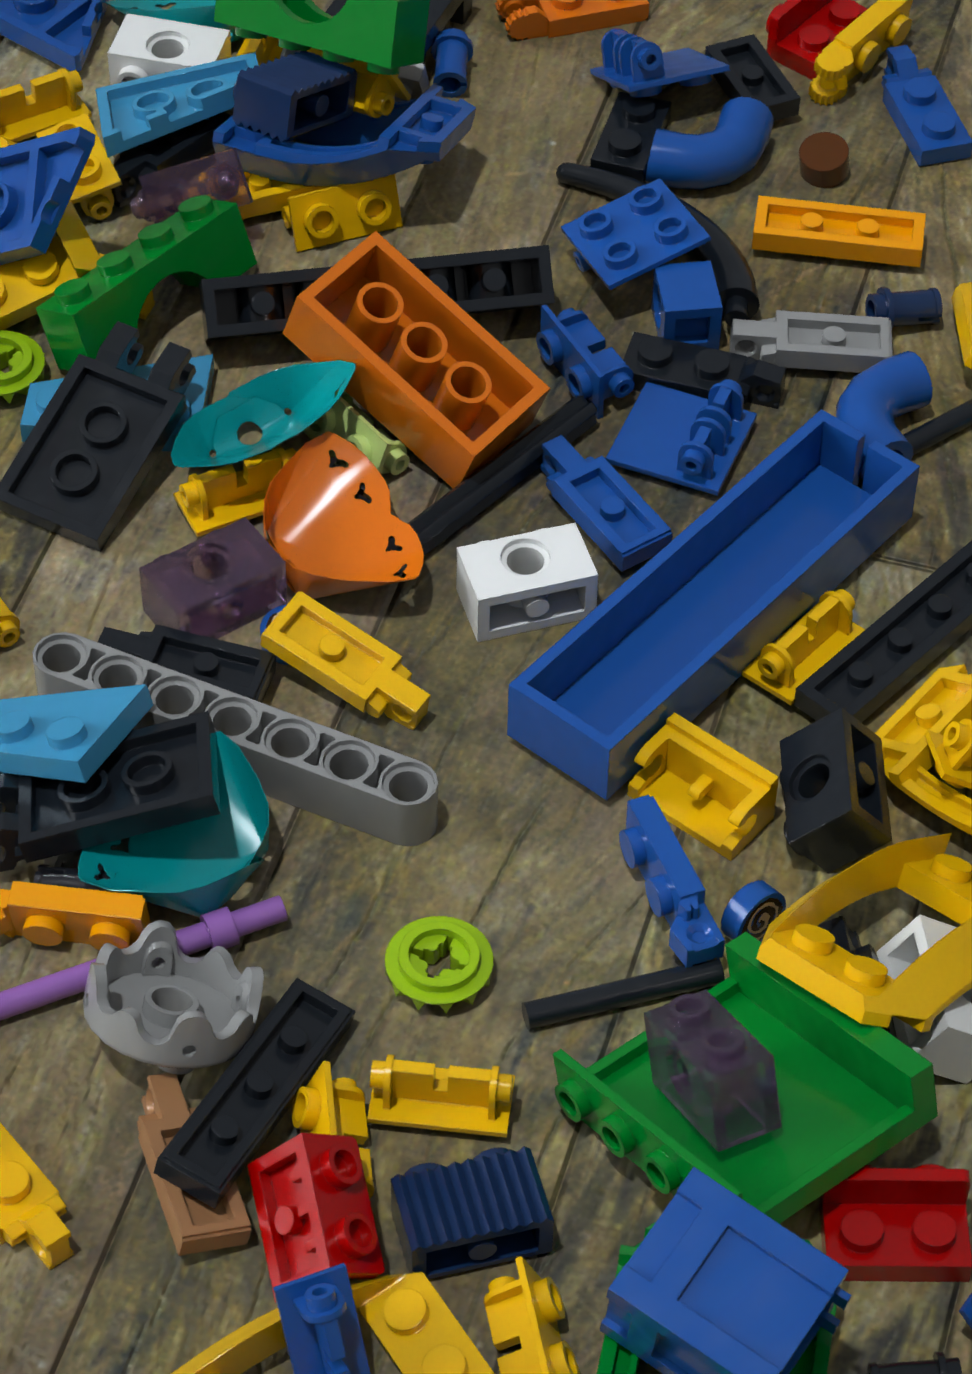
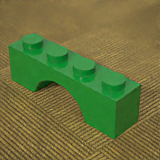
(371, 31)
(194, 244)

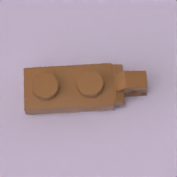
(191, 1222)

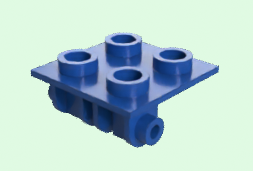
(643, 68)
(634, 234)
(684, 435)

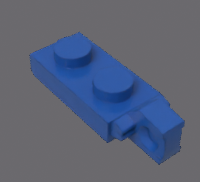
(922, 110)
(603, 504)
(670, 882)

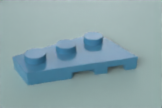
(167, 101)

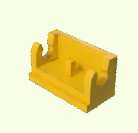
(705, 786)

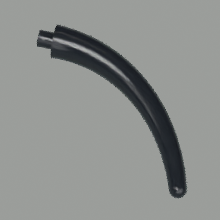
(730, 267)

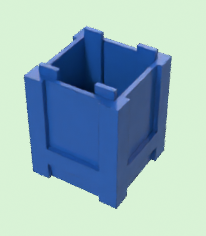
(722, 1288)

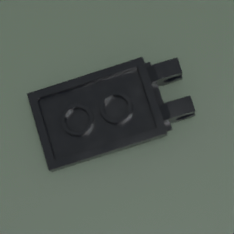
(97, 439)
(145, 785)

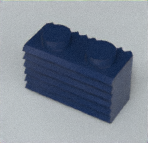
(294, 95)
(471, 1212)

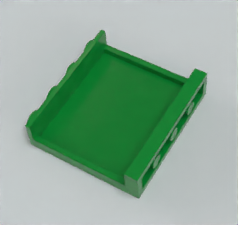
(840, 1089)

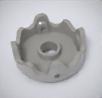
(172, 1007)

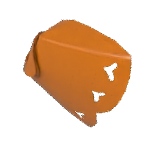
(327, 534)

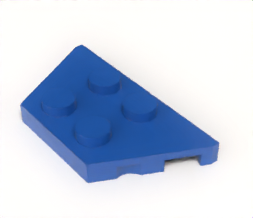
(53, 28)
(36, 189)

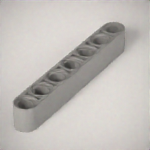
(291, 755)

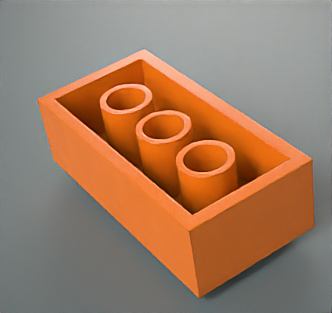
(417, 359)

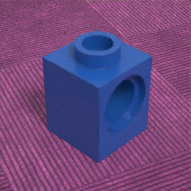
(687, 303)

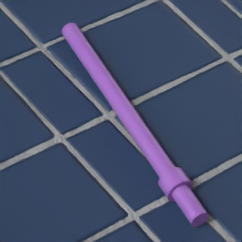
(215, 929)

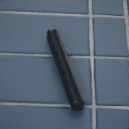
(498, 475)

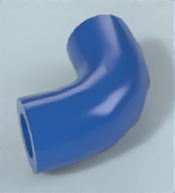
(713, 156)
(881, 396)

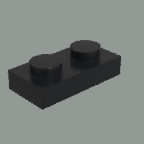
(754, 76)
(629, 135)

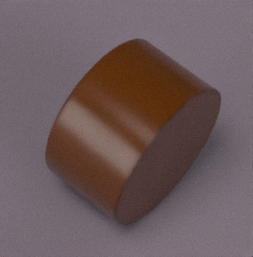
(824, 159)

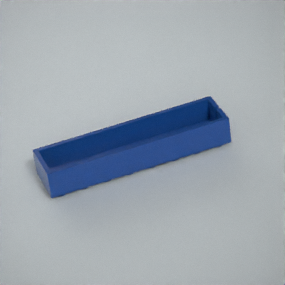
(710, 602)

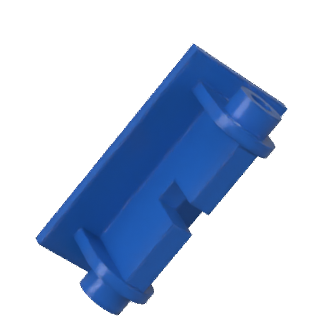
(569, 345)
(322, 1324)

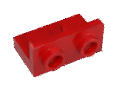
(805, 28)
(315, 1209)
(899, 1224)

